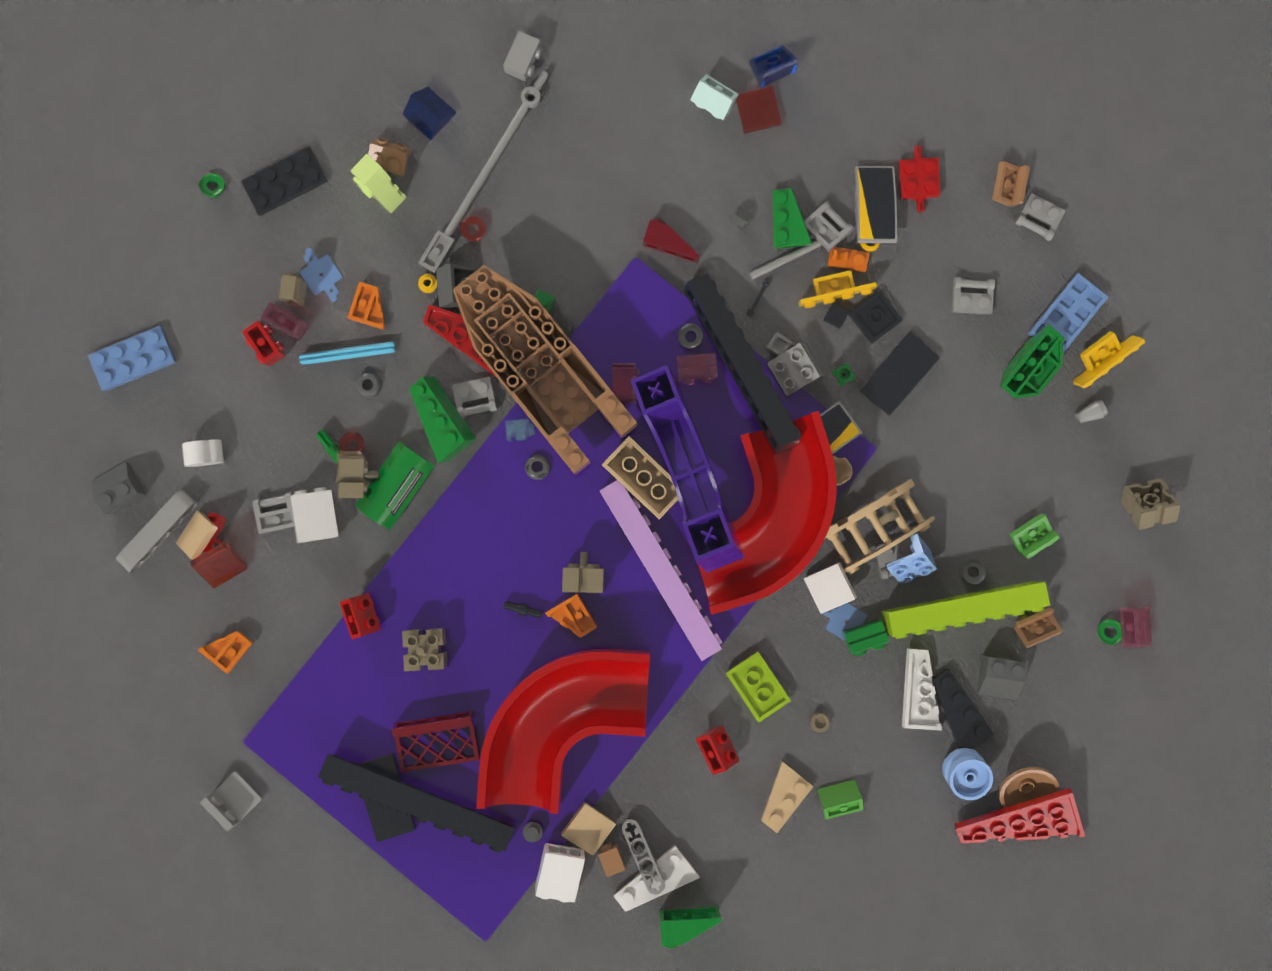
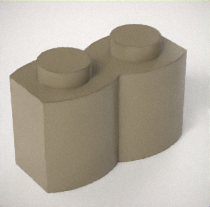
(293, 290)

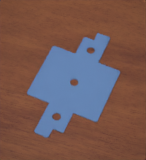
(312, 274)
(838, 616)

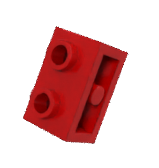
(261, 340)
(360, 615)
(717, 749)

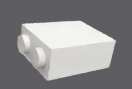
(313, 515)
(559, 873)

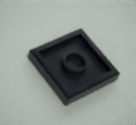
(875, 317)

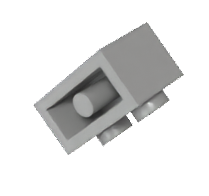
(523, 56)

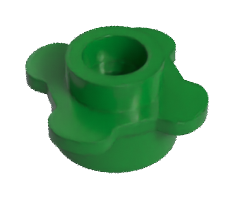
(849, 376)

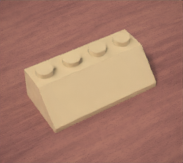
(642, 477)

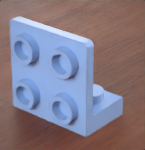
(913, 565)

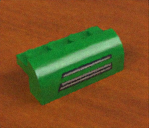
(395, 486)

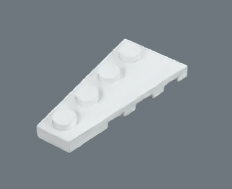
(919, 693)
(675, 871)

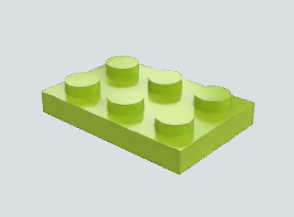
(758, 686)

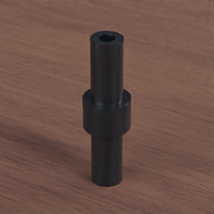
(523, 609)

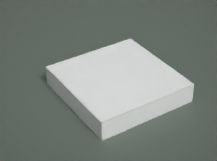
(830, 588)

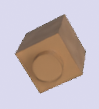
(611, 859)

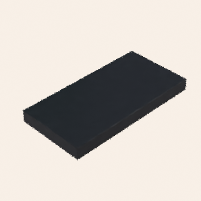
(900, 374)
(386, 821)

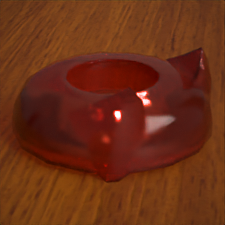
(473, 220)
(349, 437)

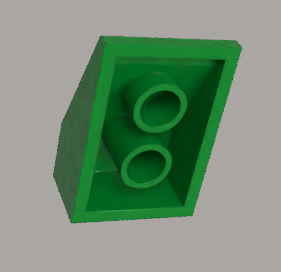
(683, 925)

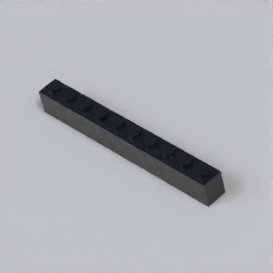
(742, 364)
(417, 802)

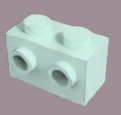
(714, 97)

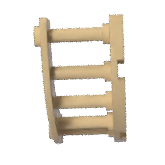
(870, 512)

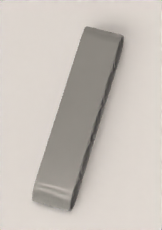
(156, 531)

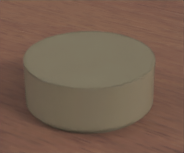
(888, 517)
(819, 722)

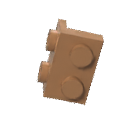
(390, 156)
(1010, 184)
(1037, 627)

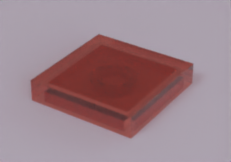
(758, 110)
(218, 565)

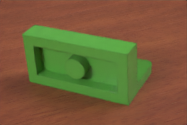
(840, 799)

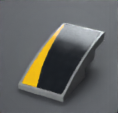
(875, 204)
(839, 426)

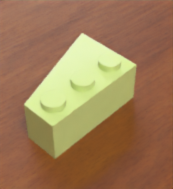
(377, 184)

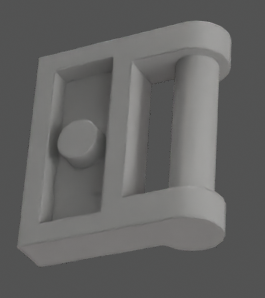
(1043, 212)
(823, 230)
(973, 302)
(474, 391)
(276, 519)
(896, 552)

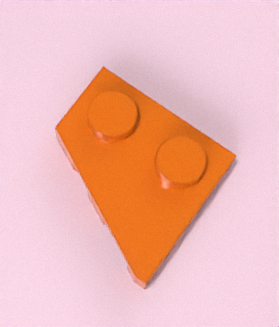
(367, 306)
(574, 615)

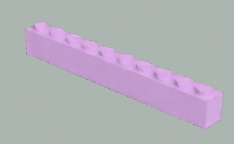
(661, 571)

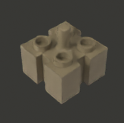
(352, 474)
(1150, 504)
(583, 576)
(424, 649)

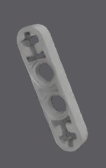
(645, 855)

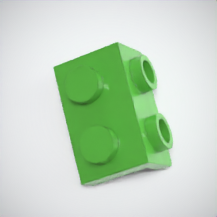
(1033, 536)

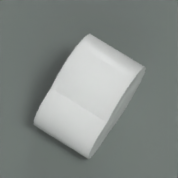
(202, 453)

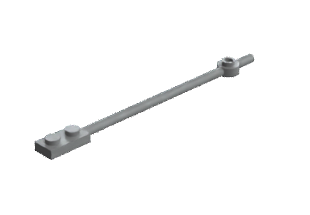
(442, 242)

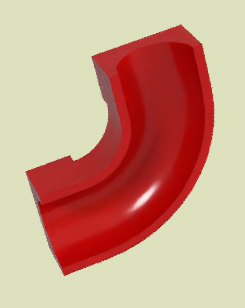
(785, 518)
(552, 712)

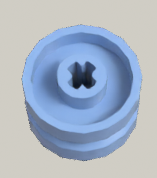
(967, 774)

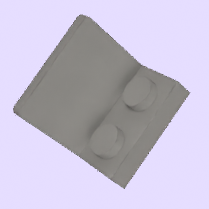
(795, 368)
(231, 801)

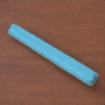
(347, 353)

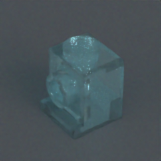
(519, 429)

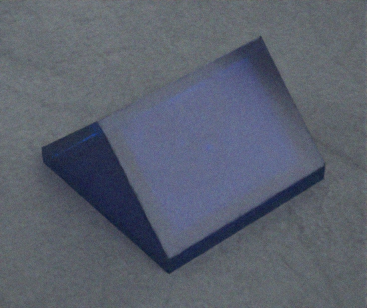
(773, 65)
(428, 112)

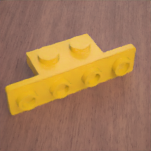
(835, 286)
(1104, 355)

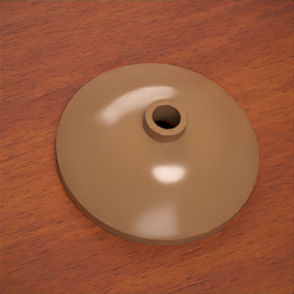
(1027, 785)

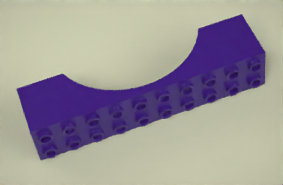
(699, 496)

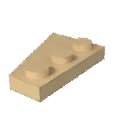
(786, 795)

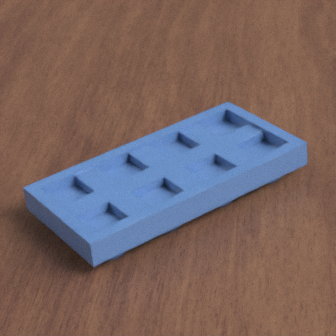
(1071, 309)
(132, 358)

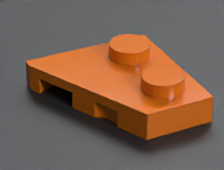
(227, 650)

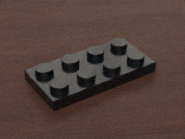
(284, 181)

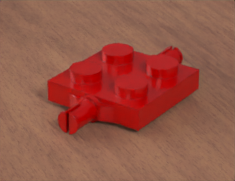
(919, 178)

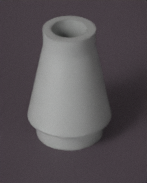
(1094, 411)

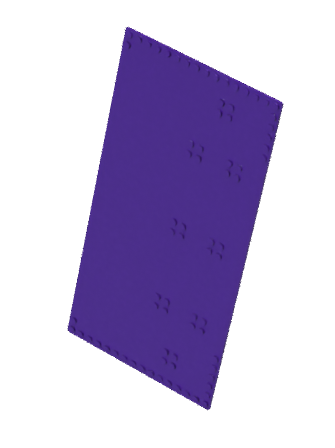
(508, 540)

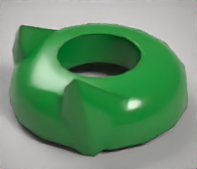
(209, 178)
(1116, 625)

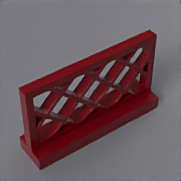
(431, 725)

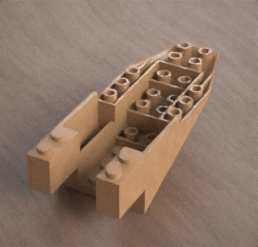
(536, 362)

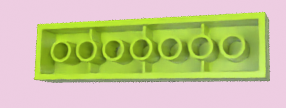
(965, 608)

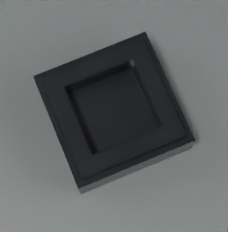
(836, 315)

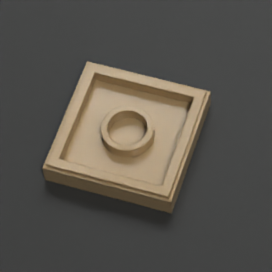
(196, 535)
(588, 828)

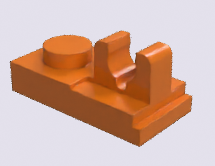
(848, 259)

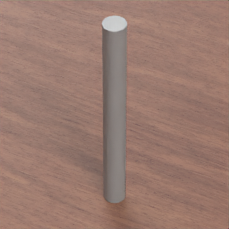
(783, 260)

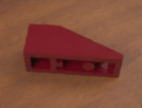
(666, 240)

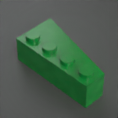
(441, 419)

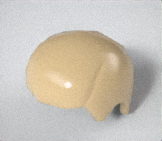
(843, 470)

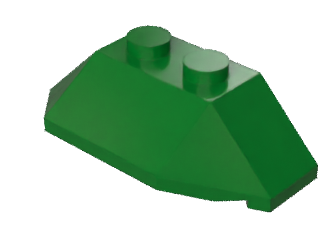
(1034, 364)

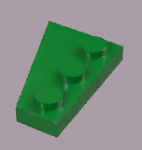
(788, 223)

